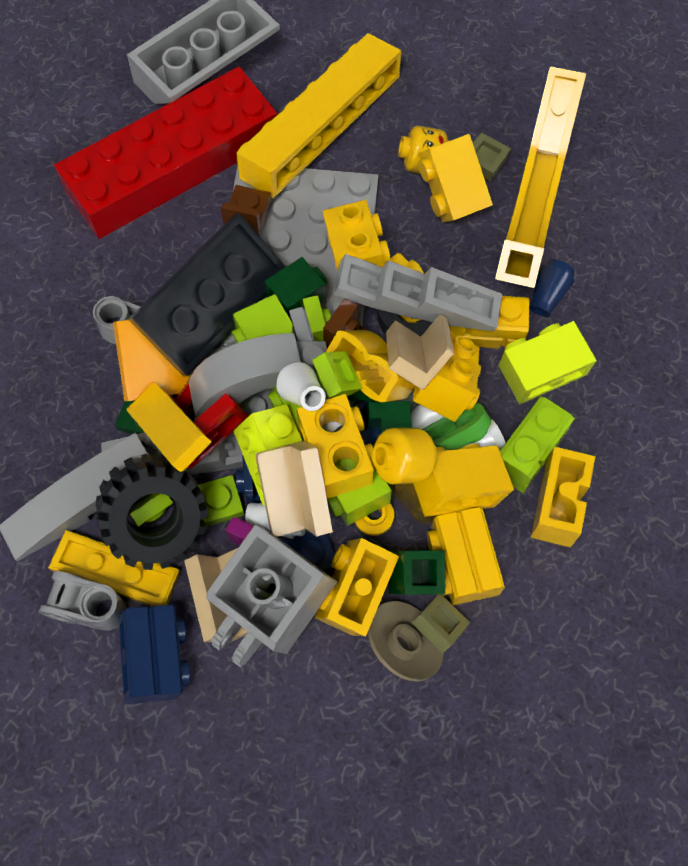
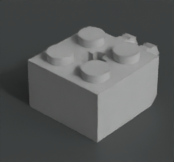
(244, 597)

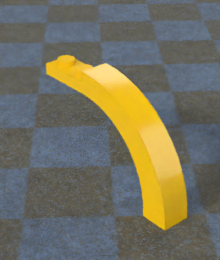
(541, 178)

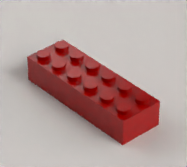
(164, 152)

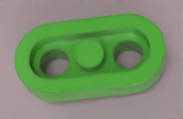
(467, 429)

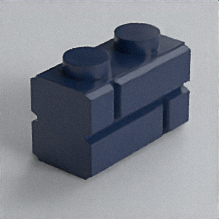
(152, 654)

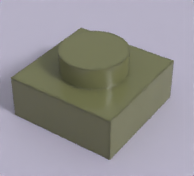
(491, 155)
(441, 623)

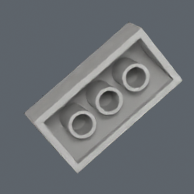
(198, 47)

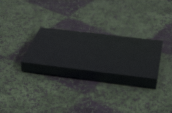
(199, 300)

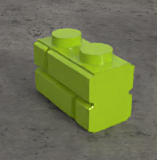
(534, 441)

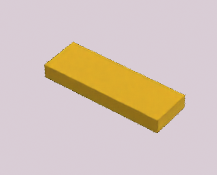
(168, 427)
(96, 563)

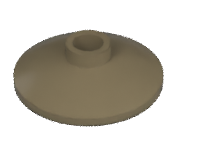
(401, 644)

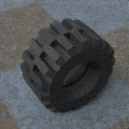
(159, 542)

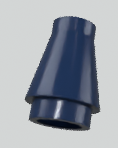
(551, 285)

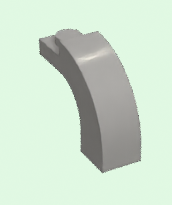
(248, 368)

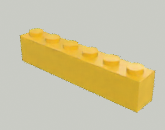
(318, 115)

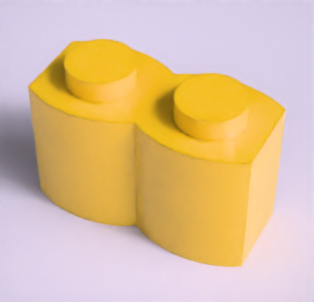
(370, 361)

